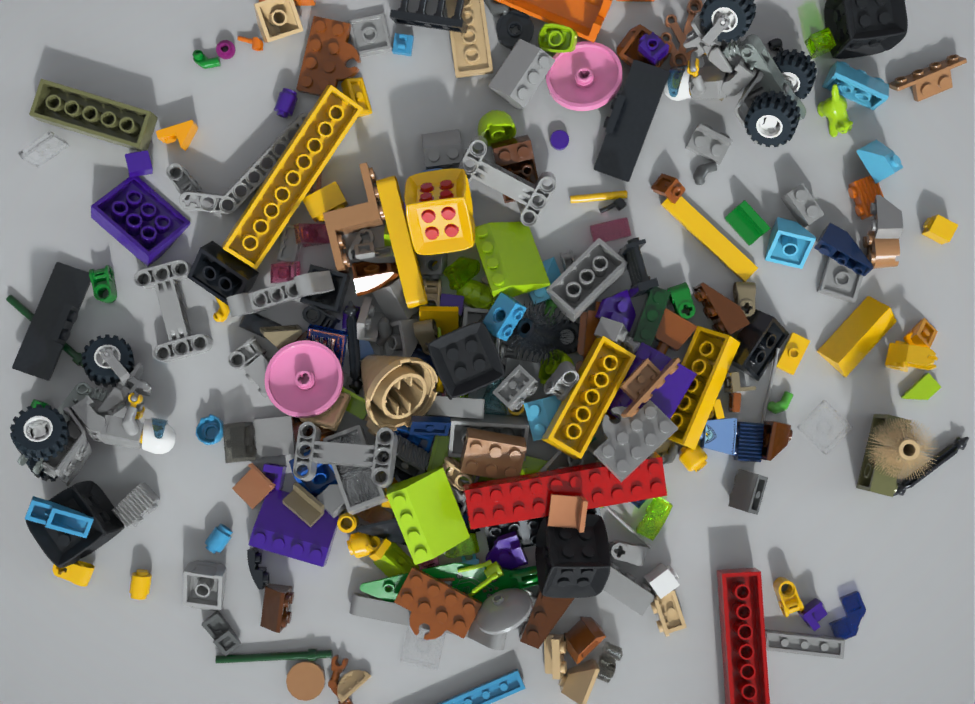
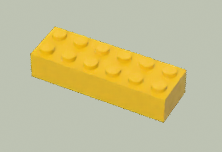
(710, 358)
(589, 398)

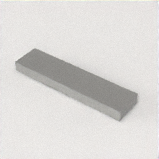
(805, 644)

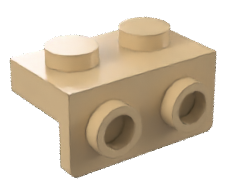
(669, 613)
(554, 655)

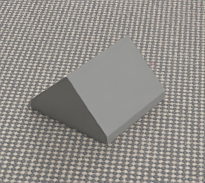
(393, 302)

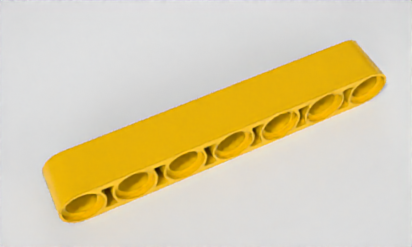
(401, 242)

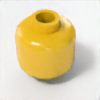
(693, 459)
(357, 544)

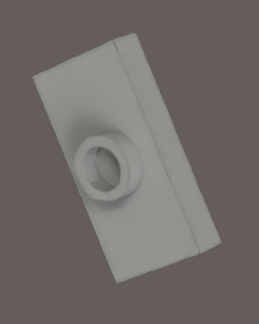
(288, 248)

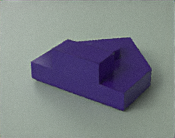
(618, 308)
(508, 551)

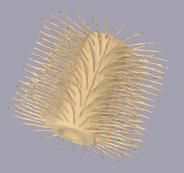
(901, 448)

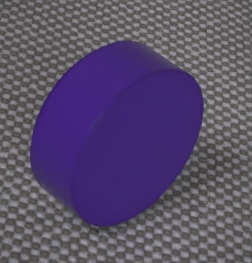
(559, 140)

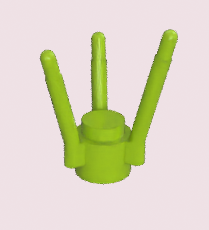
(492, 573)

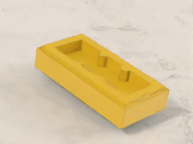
(792, 353)

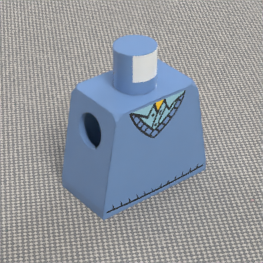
(720, 435)

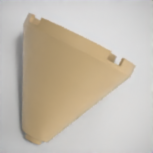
(397, 389)

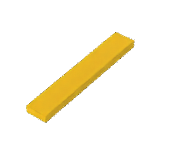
(711, 238)

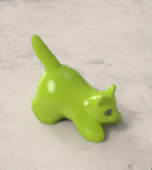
(835, 110)

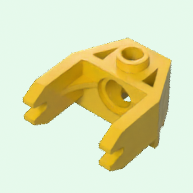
(902, 355)

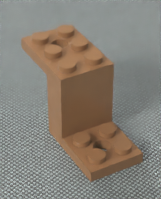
(353, 219)

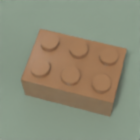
(492, 454)

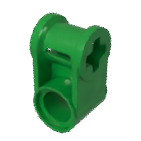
(102, 280)
(680, 298)

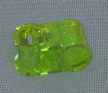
(461, 272)
(467, 547)

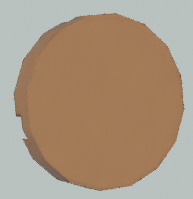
(305, 680)

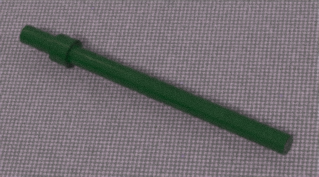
(77, 357)
(311, 655)

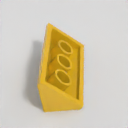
(857, 335)

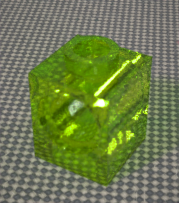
(820, 43)

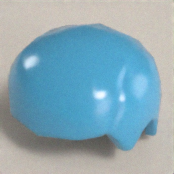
(210, 430)

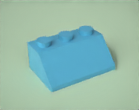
(857, 85)

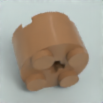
(881, 252)

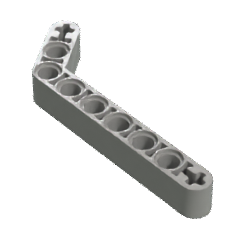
(243, 180)
(375, 608)

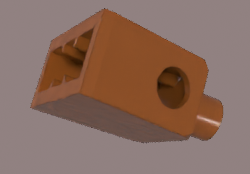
(672, 332)

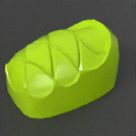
(557, 38)
(476, 295)

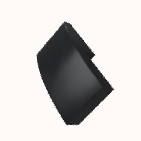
(259, 574)

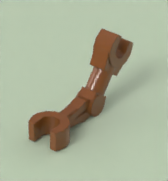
(334, 680)

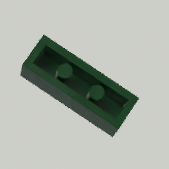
(650, 316)

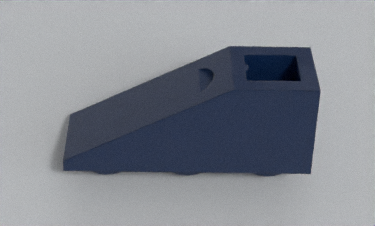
(842, 248)

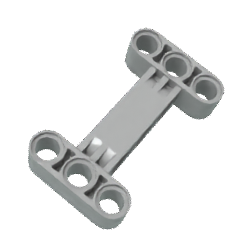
(508, 182)
(261, 300)
(172, 310)
(345, 454)

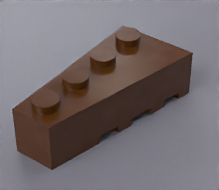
(543, 618)

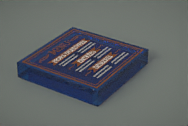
(331, 338)

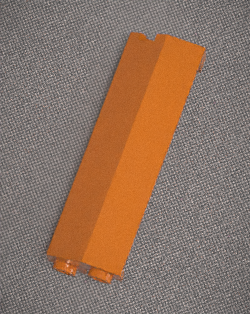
(581, 15)

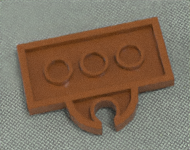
(327, 56)
(436, 605)

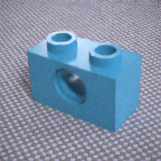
(504, 316)

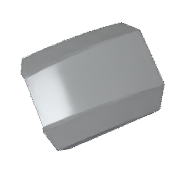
(204, 585)

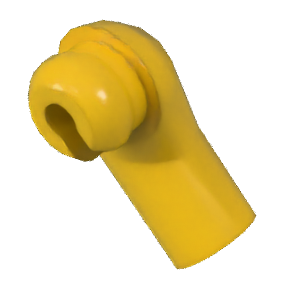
(222, 313)

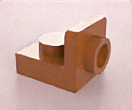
(668, 187)

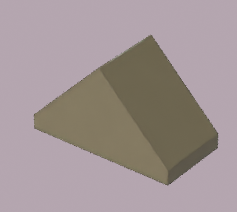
(281, 335)

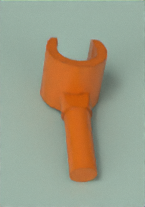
(256, 43)

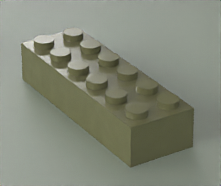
(93, 115)

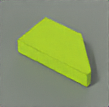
(922, 389)

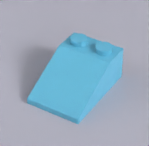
(541, 414)

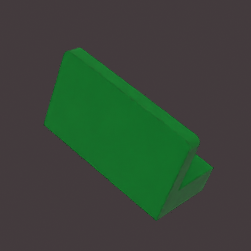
(747, 223)

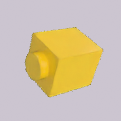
(939, 229)

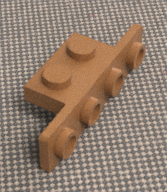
(929, 80)
(643, 382)

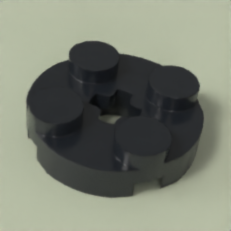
(508, 21)

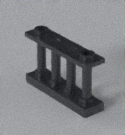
(435, 21)
(636, 268)

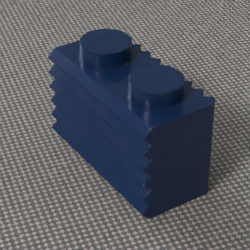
(749, 441)

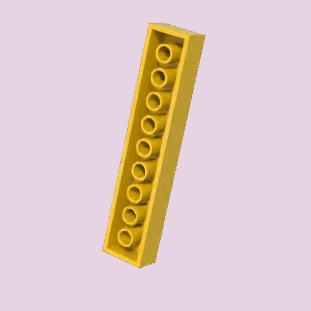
(292, 177)

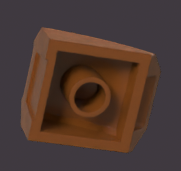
(628, 47)
(372, 276)
(583, 638)

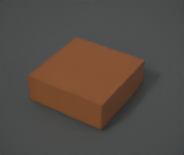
(734, 402)

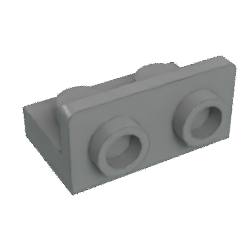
(709, 143)
(368, 321)
(516, 388)

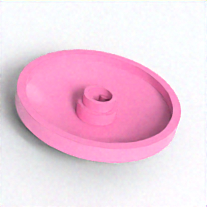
(585, 77)
(304, 379)

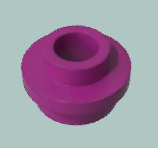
(229, 53)

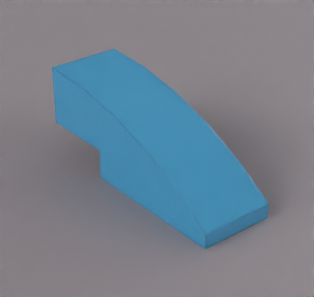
(58, 517)

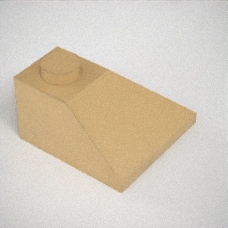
(277, 19)
(579, 681)

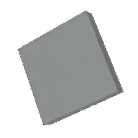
(370, 35)
(839, 281)
(274, 436)

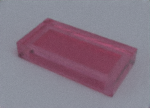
(611, 230)

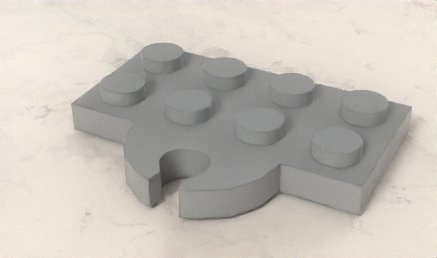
(633, 438)

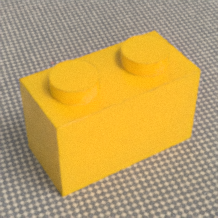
(325, 200)

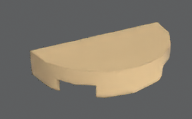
(350, 683)

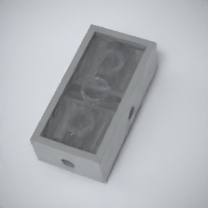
(356, 482)

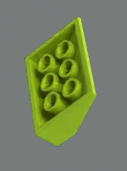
(510, 258)
(427, 514)

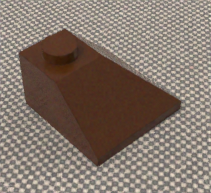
(775, 438)

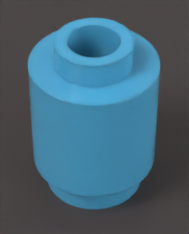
(218, 538)

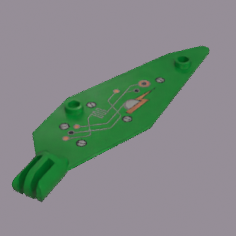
(462, 581)

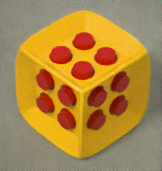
(439, 211)

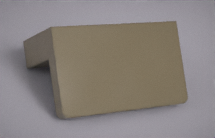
(732, 383)
(304, 505)

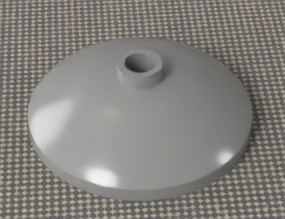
(504, 611)

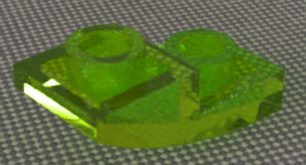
(655, 518)

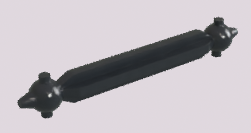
(353, 347)
(944, 455)

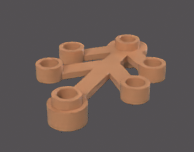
(681, 36)

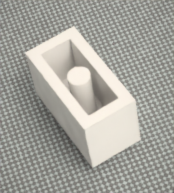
(662, 580)

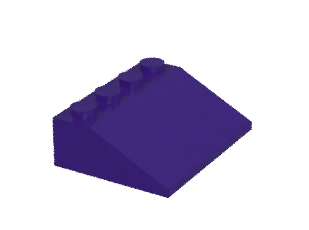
(139, 219)
(669, 394)
(286, 534)

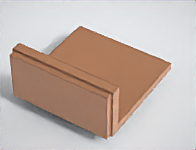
(253, 486)
(568, 511)

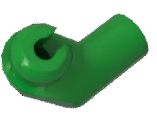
(205, 62)

